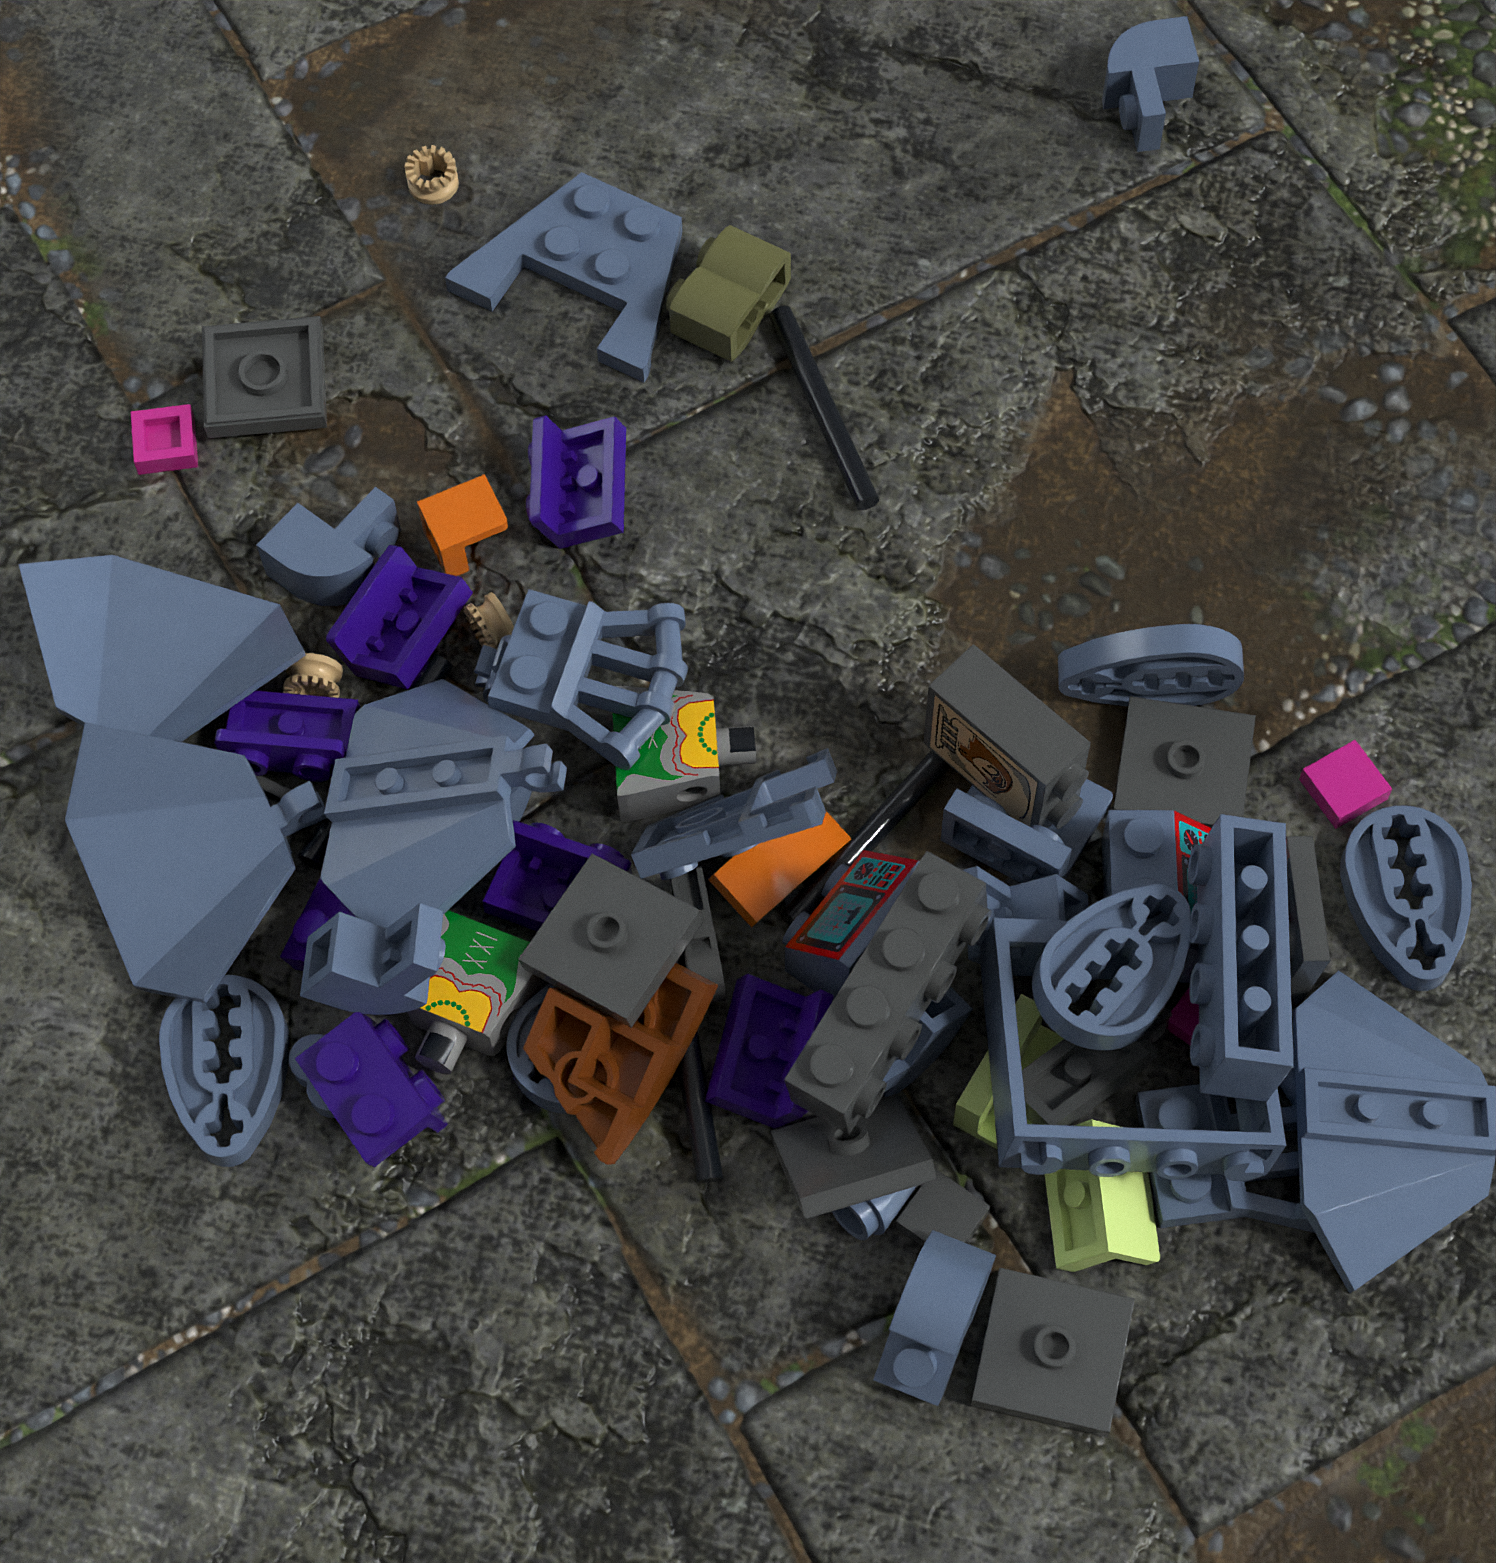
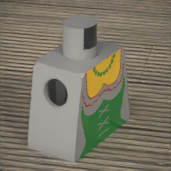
(680, 758)
(472, 993)

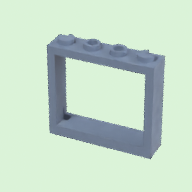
(1242, 1155)

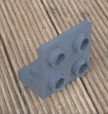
(1009, 846)

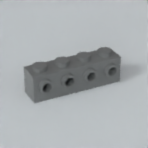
(888, 993)

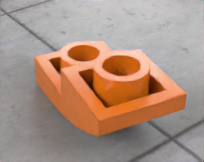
(773, 869)

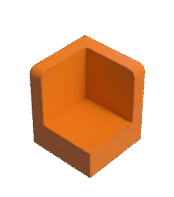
(460, 519)

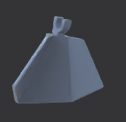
(151, 645)
(426, 800)
(180, 852)
(1386, 1129)

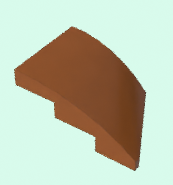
(612, 1071)

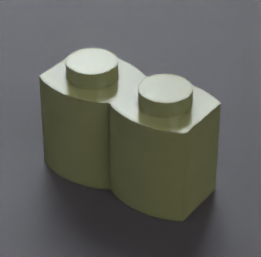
(728, 292)

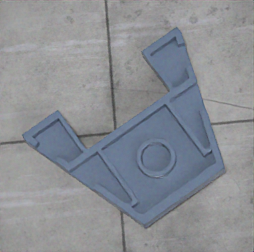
(596, 245)
(734, 824)

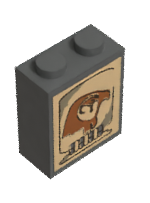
(1006, 741)

